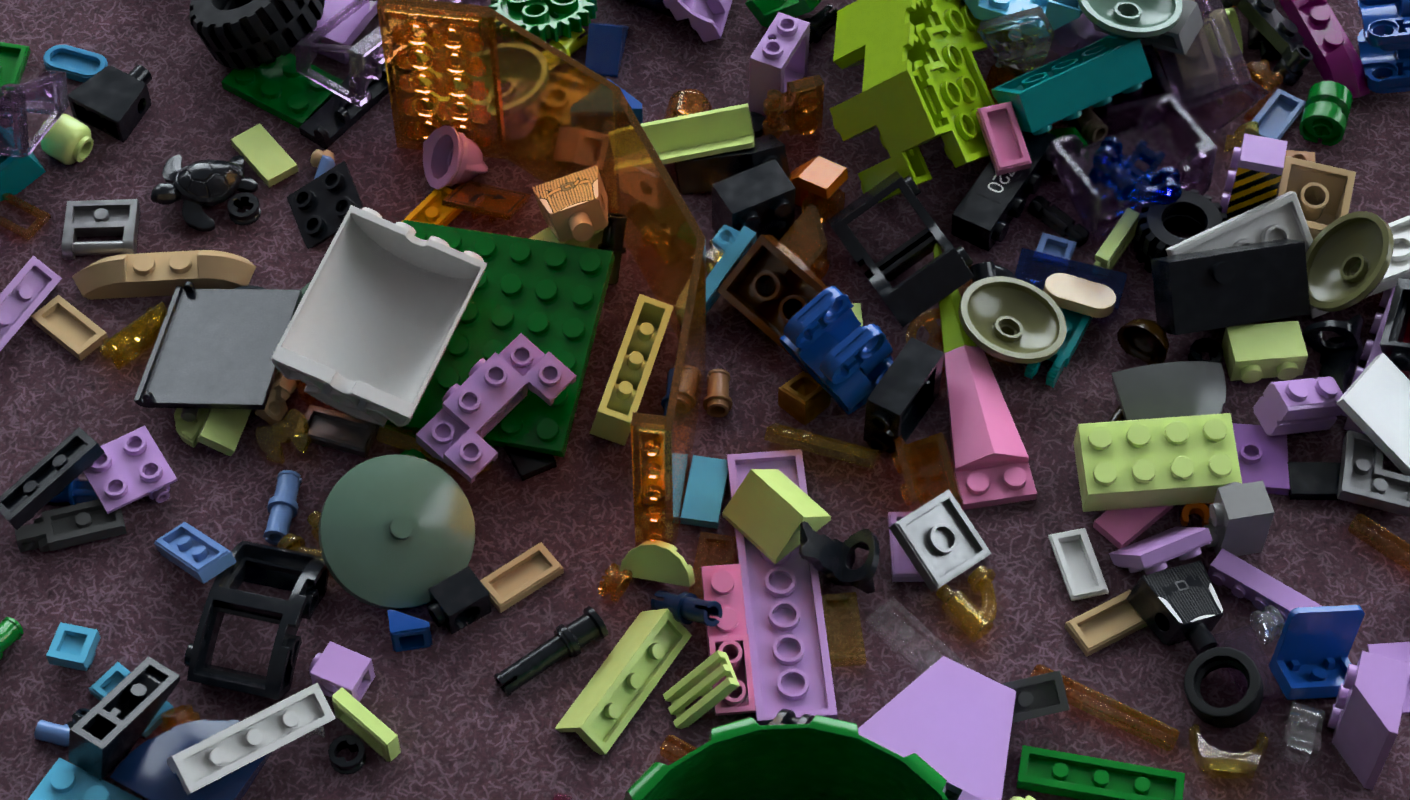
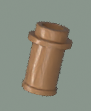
(718, 393)

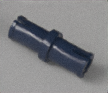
(688, 607)

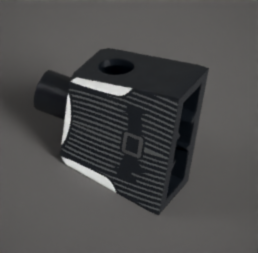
(1179, 605)

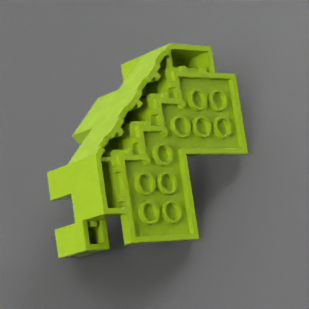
(915, 82)

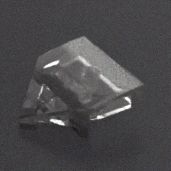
(1018, 38)

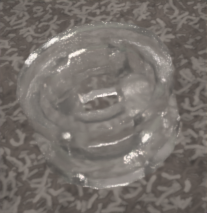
(1267, 623)

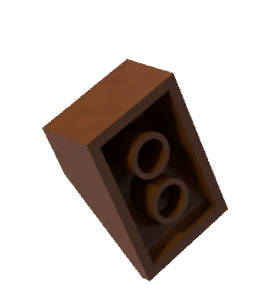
(770, 286)

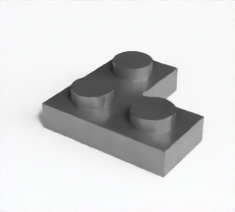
(1366, 482)

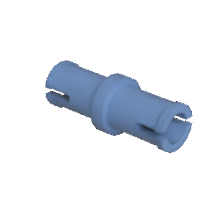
(282, 506)

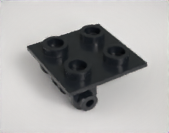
(323, 204)

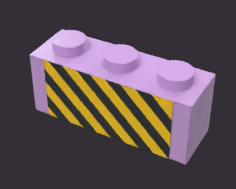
(1256, 174)

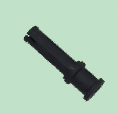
(566, 641)

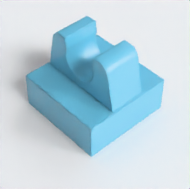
(73, 646)

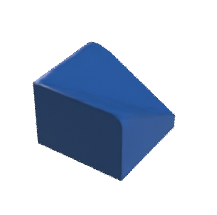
(408, 632)

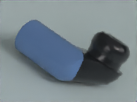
(58, 733)

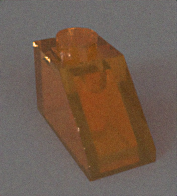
(809, 241)

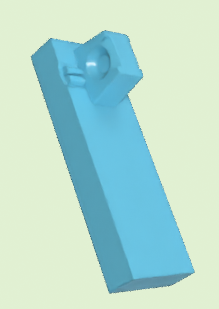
(733, 246)

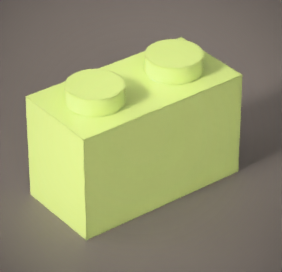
(1264, 351)

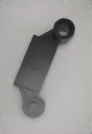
(1280, 33)

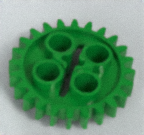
(548, 17)

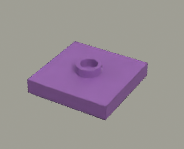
(1262, 457)

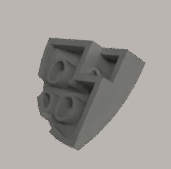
(1170, 390)

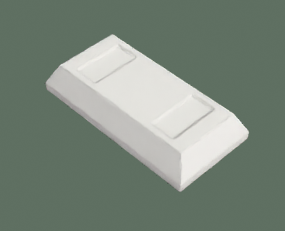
(1078, 564)

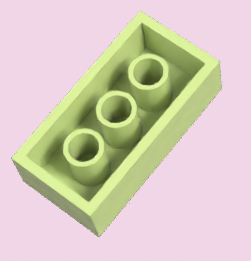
(1155, 461)

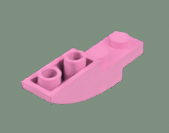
(730, 635)

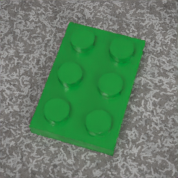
(281, 89)

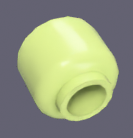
(68, 140)

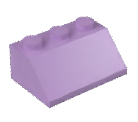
(1369, 713)

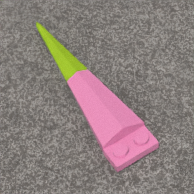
(983, 436)

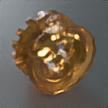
(615, 582)

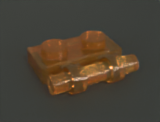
(802, 106)

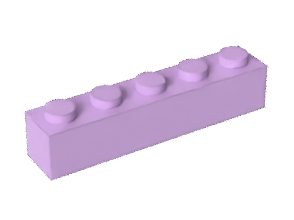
(1255, 584)

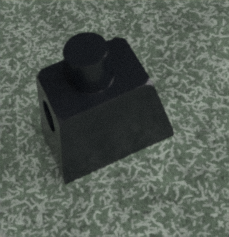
(113, 100)

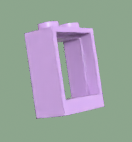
(778, 59)

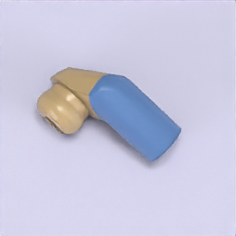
(323, 161)

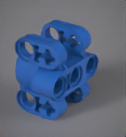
(1384, 33)
(833, 346)

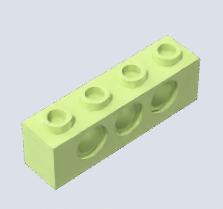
(631, 369)

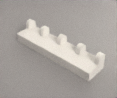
(251, 738)

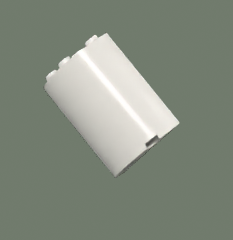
(377, 318)

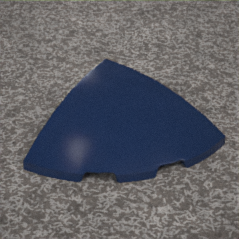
(149, 776)

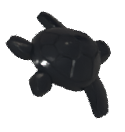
(201, 184)

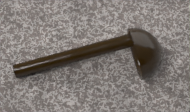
(1145, 341)

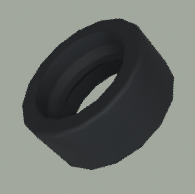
(1223, 658)

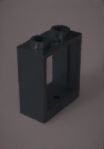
(903, 395)

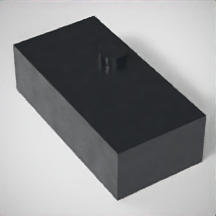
(1231, 286)

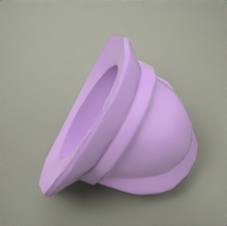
(451, 158)

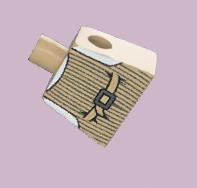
(574, 205)

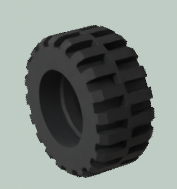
(253, 30)

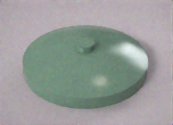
(395, 531)

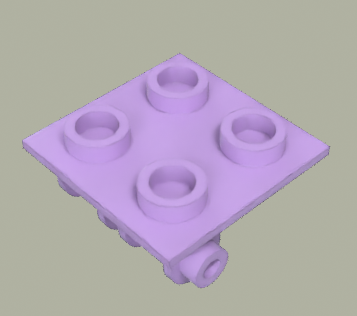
(130, 471)

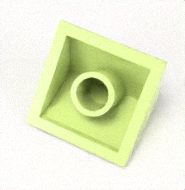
(770, 512)

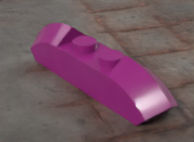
(1328, 43)

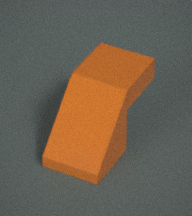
(818, 177)

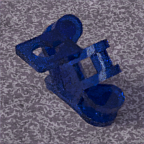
(1129, 181)

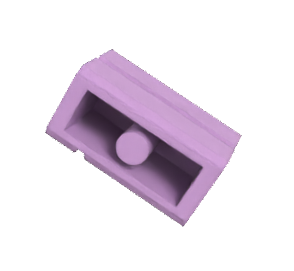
(1298, 406)

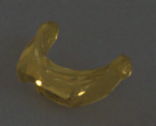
(1225, 764)

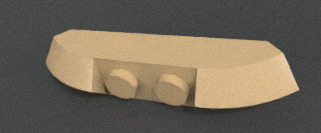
(161, 272)

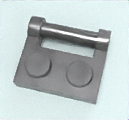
(100, 218)

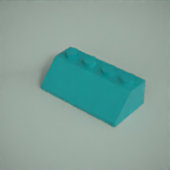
(1075, 82)

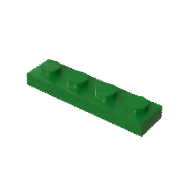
(1094, 777)

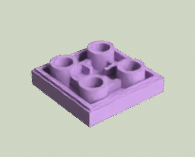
(1154, 551)

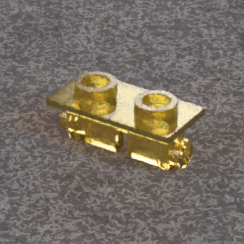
(135, 337)

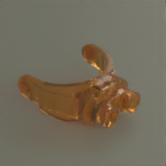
(1263, 76)

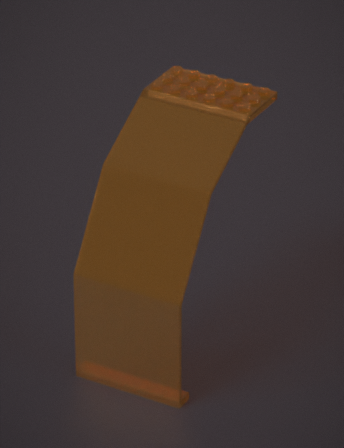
(554, 119)

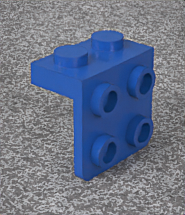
(1315, 650)

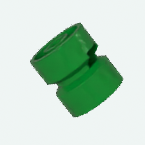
(1326, 113)

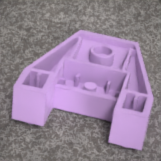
(954, 724)

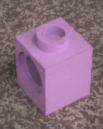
(342, 668)

